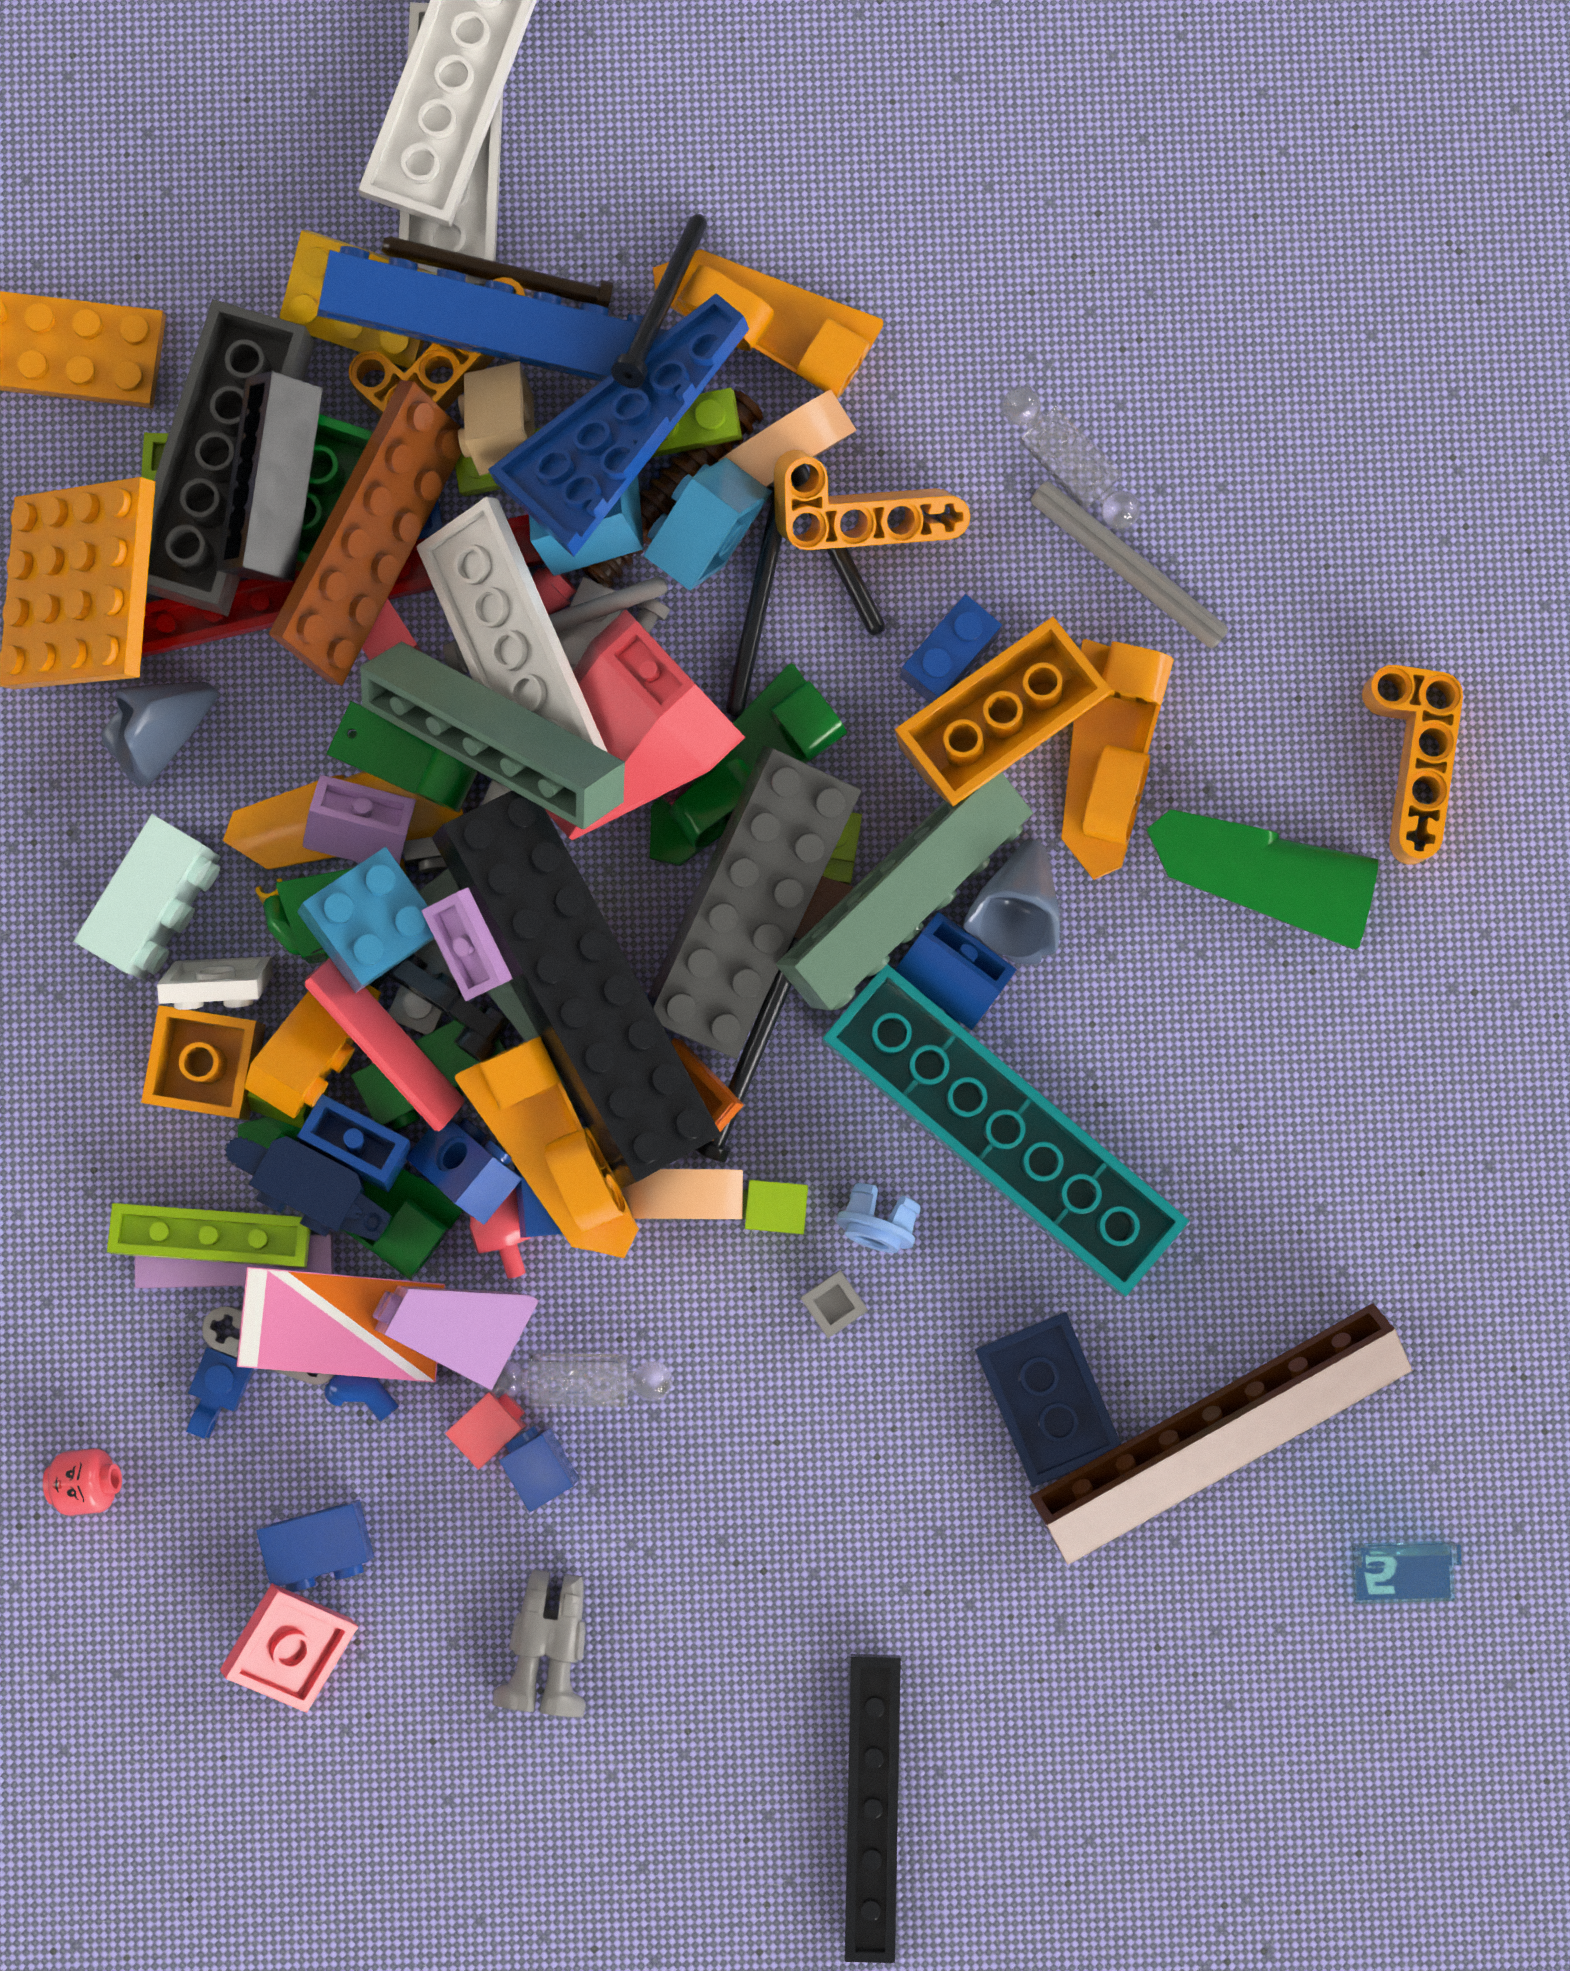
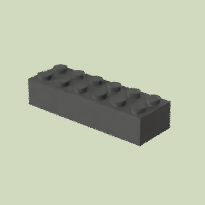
(201, 450)
(751, 901)

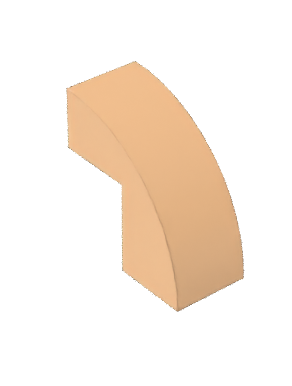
(809, 428)
(687, 1194)

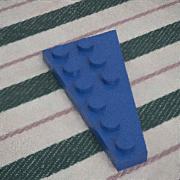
(597, 446)

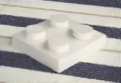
(226, 980)

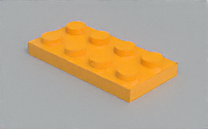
(80, 349)

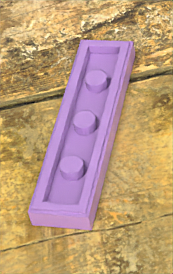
(173, 1273)

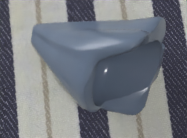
(154, 725)
(1018, 908)

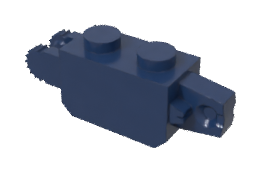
(309, 1184)

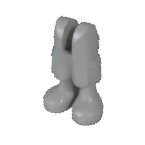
(549, 1634)

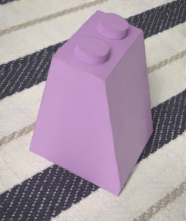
(457, 1327)

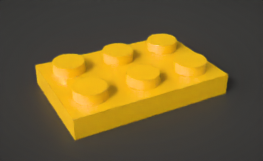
(303, 299)

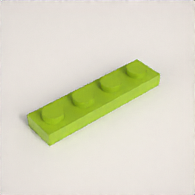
(208, 1235)

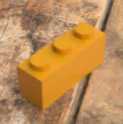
(300, 1057)

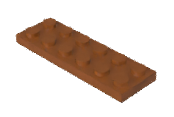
(369, 534)

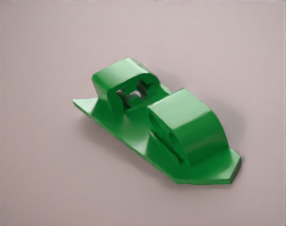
(784, 716)
(1280, 878)
(418, 1208)

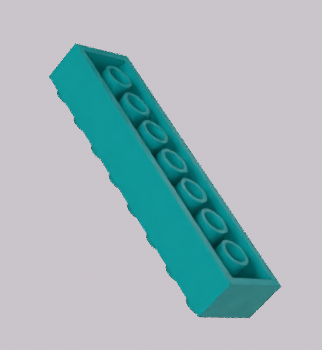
(1005, 1131)

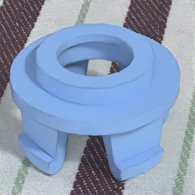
(875, 1232)

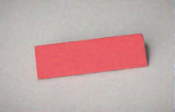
(386, 1045)

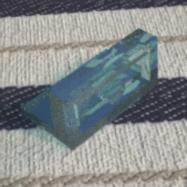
(1404, 1571)

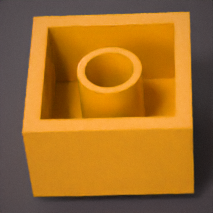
(201, 1062)

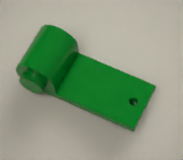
(400, 758)

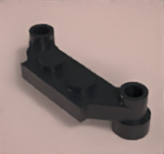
(480, 1027)

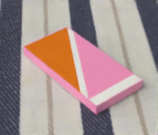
(323, 1326)

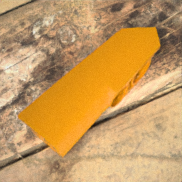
(785, 323)
(1112, 755)
(275, 828)
(559, 1159)

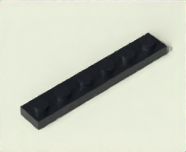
(872, 1808)

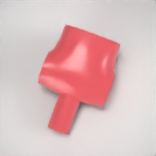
(501, 1234)

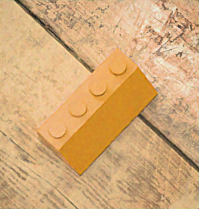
(1001, 712)

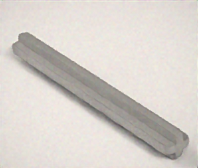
(1129, 564)

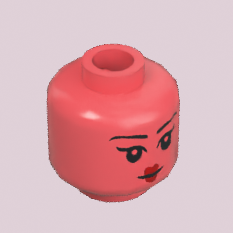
(81, 1482)

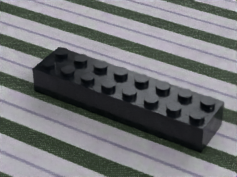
(577, 986)

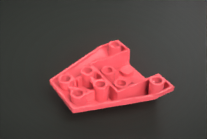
(647, 717)

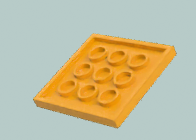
(77, 584)

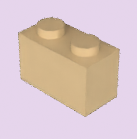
(495, 414)

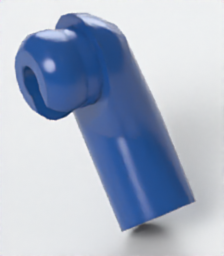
(361, 1389)

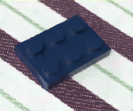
(1048, 1398)

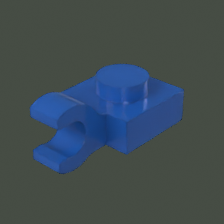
(218, 1385)

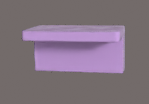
(356, 820)
(466, 944)

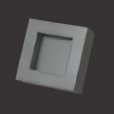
(424, 854)
(834, 1304)

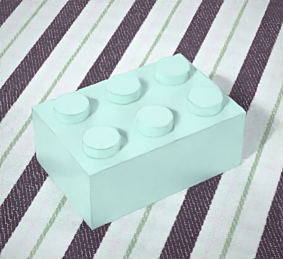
(149, 899)

